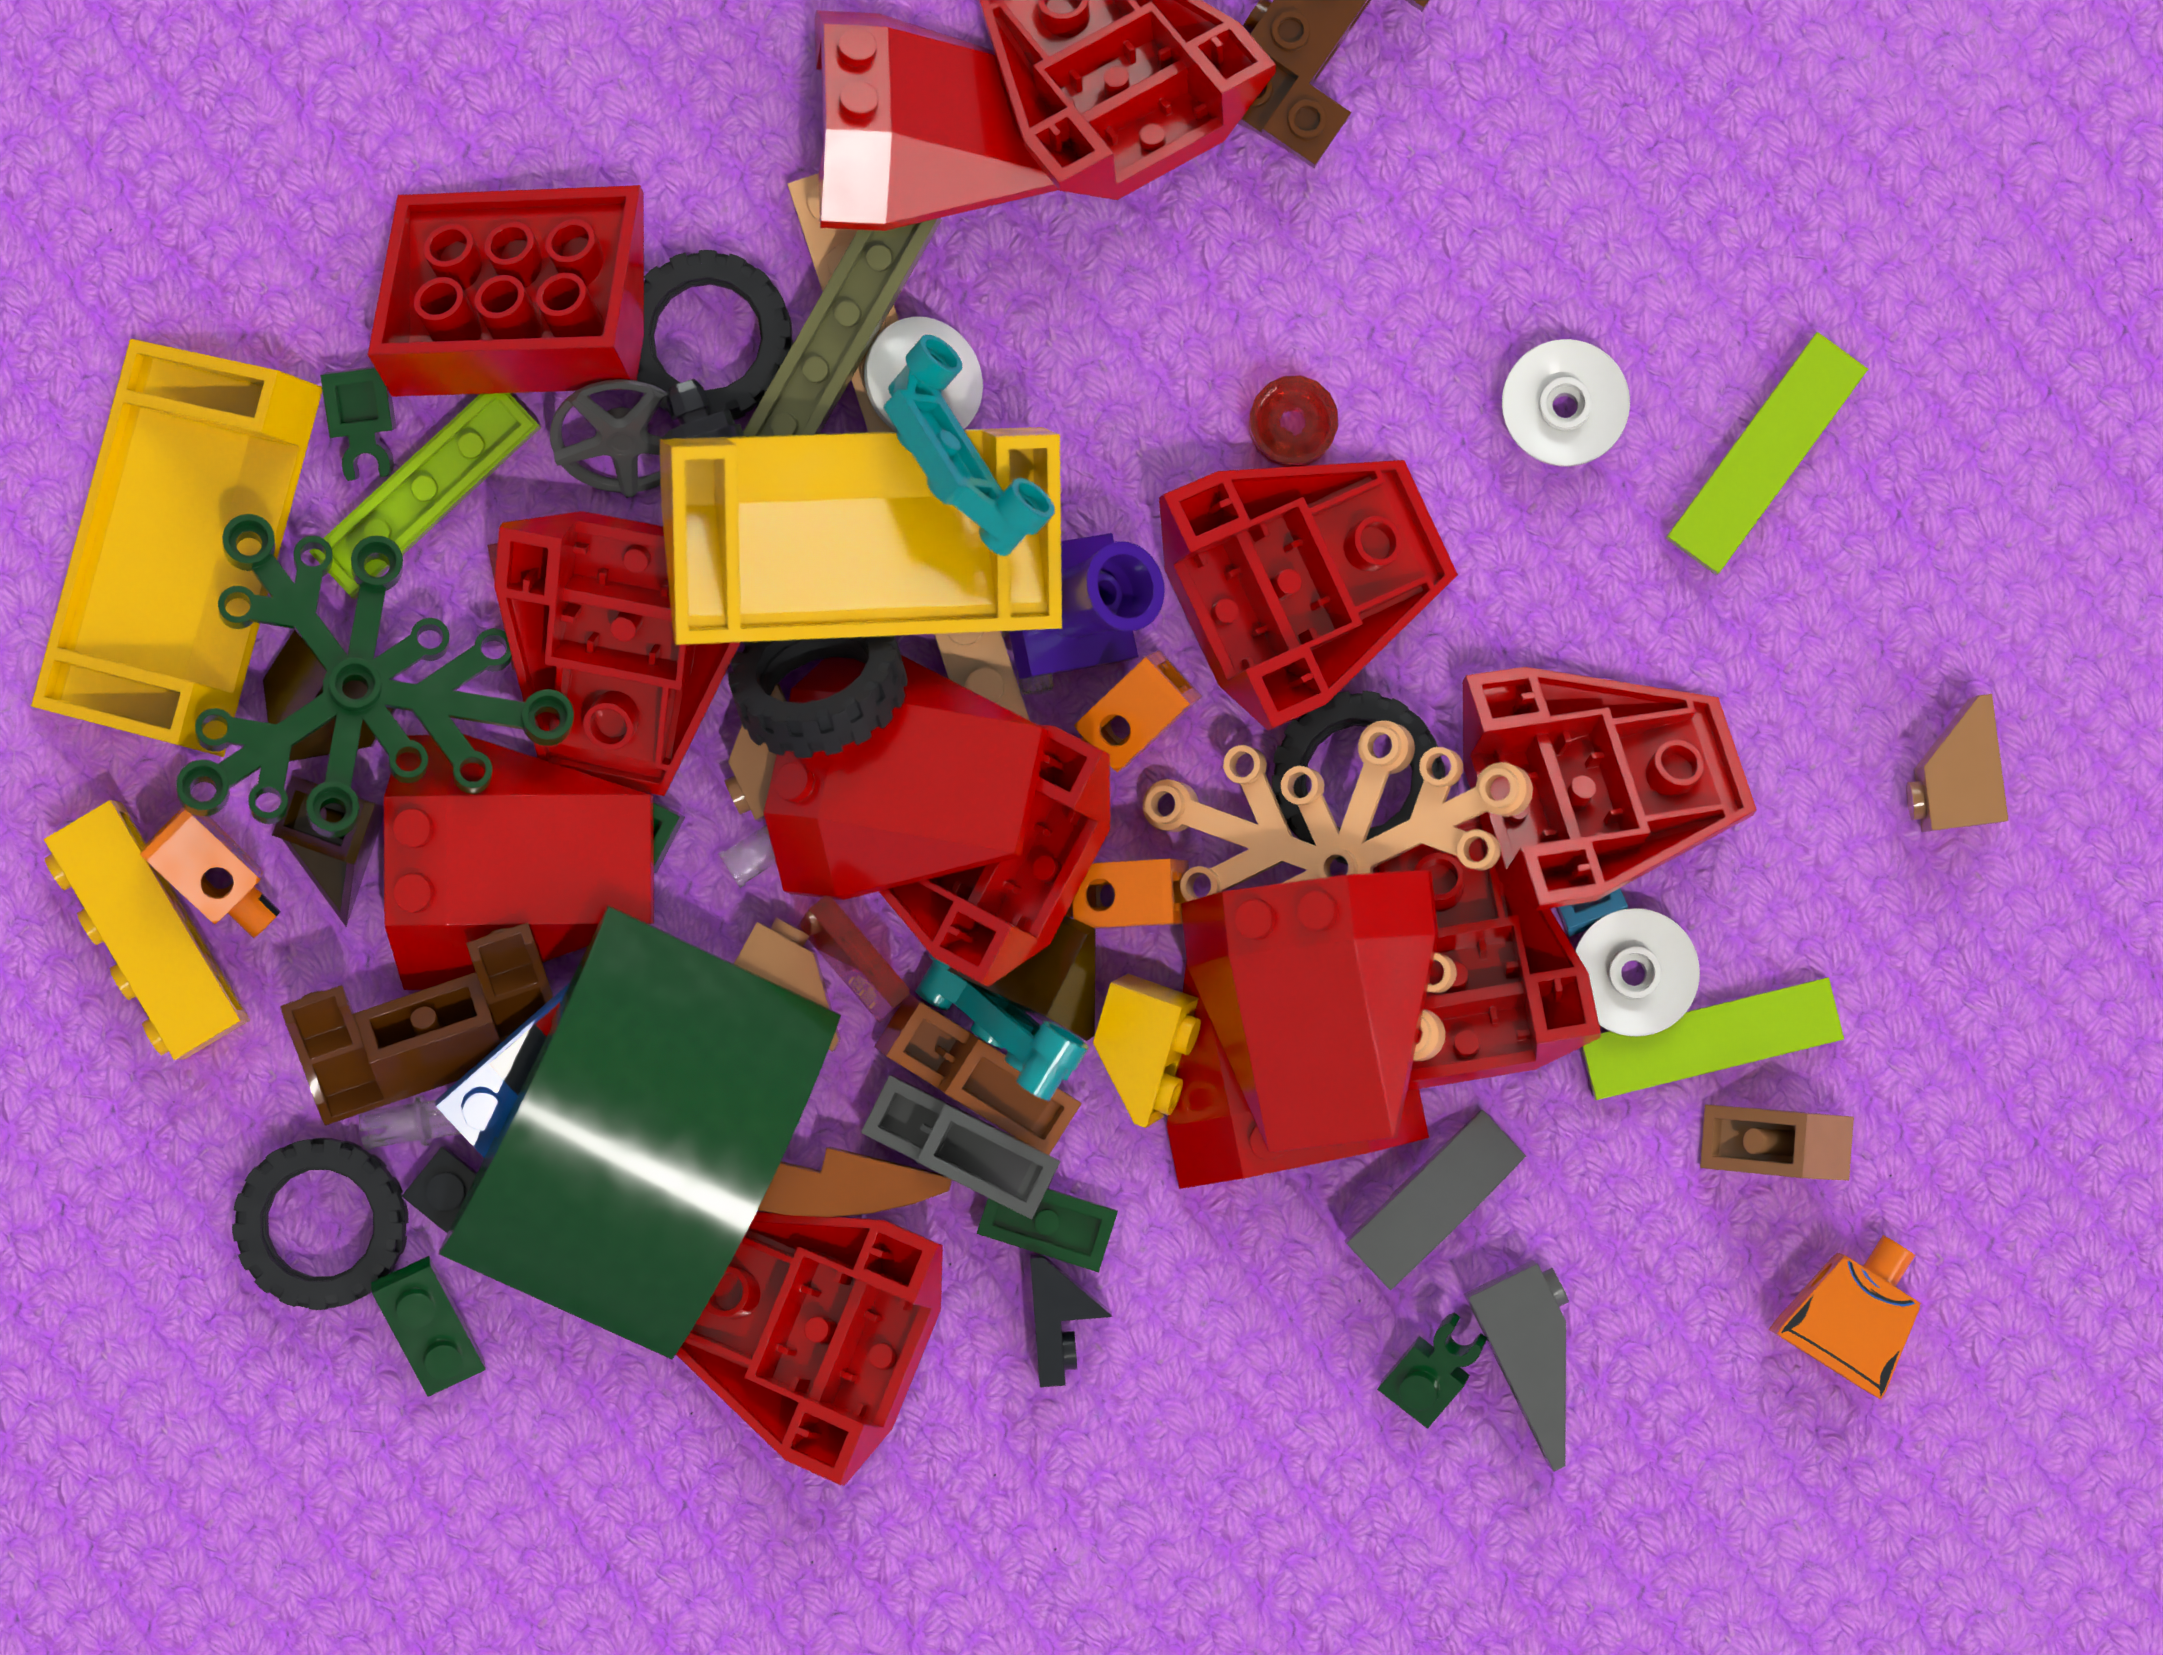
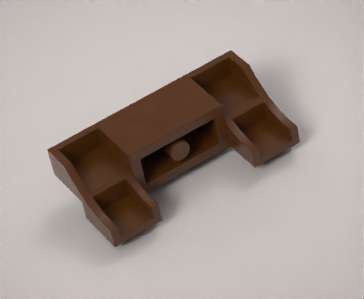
(1301, 42)
(418, 1039)

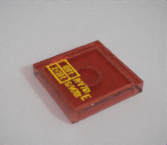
(854, 958)

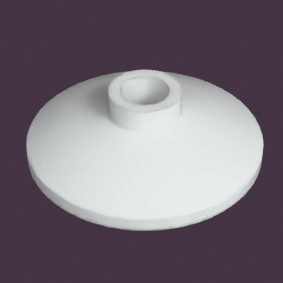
(887, 359)
(1572, 371)
(1668, 965)

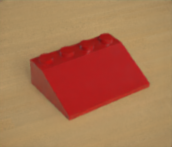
(511, 291)

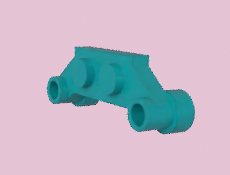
(948, 456)
(1038, 1051)

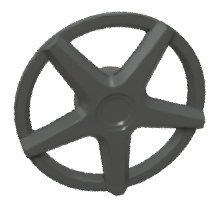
(619, 434)

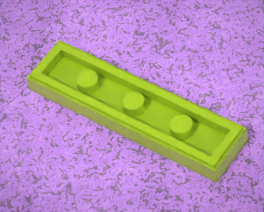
(1766, 453)
(431, 482)
(1715, 1039)

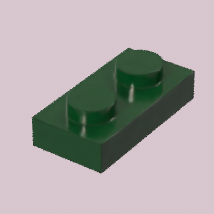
(1060, 1229)
(428, 1326)

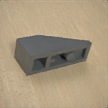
(1529, 1343)

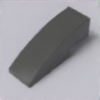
(960, 1146)
(1435, 1199)

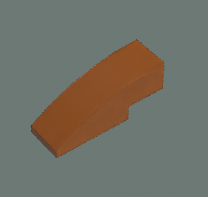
(973, 1074)
(849, 1186)

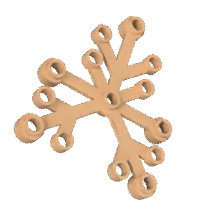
(1272, 842)

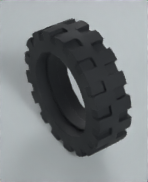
(749, 283)
(1338, 714)
(824, 722)
(252, 1223)

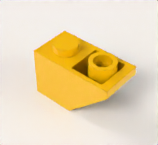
(1142, 1042)

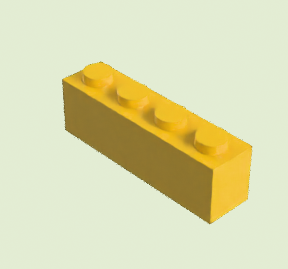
(145, 930)

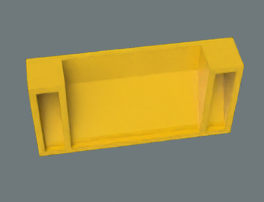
(847, 539)
(139, 604)

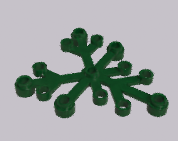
(431, 700)

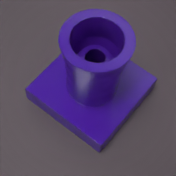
(1105, 597)

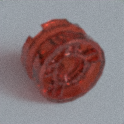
(1277, 443)

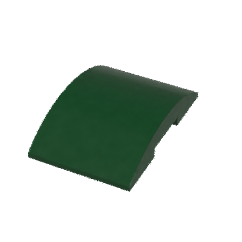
(643, 1134)

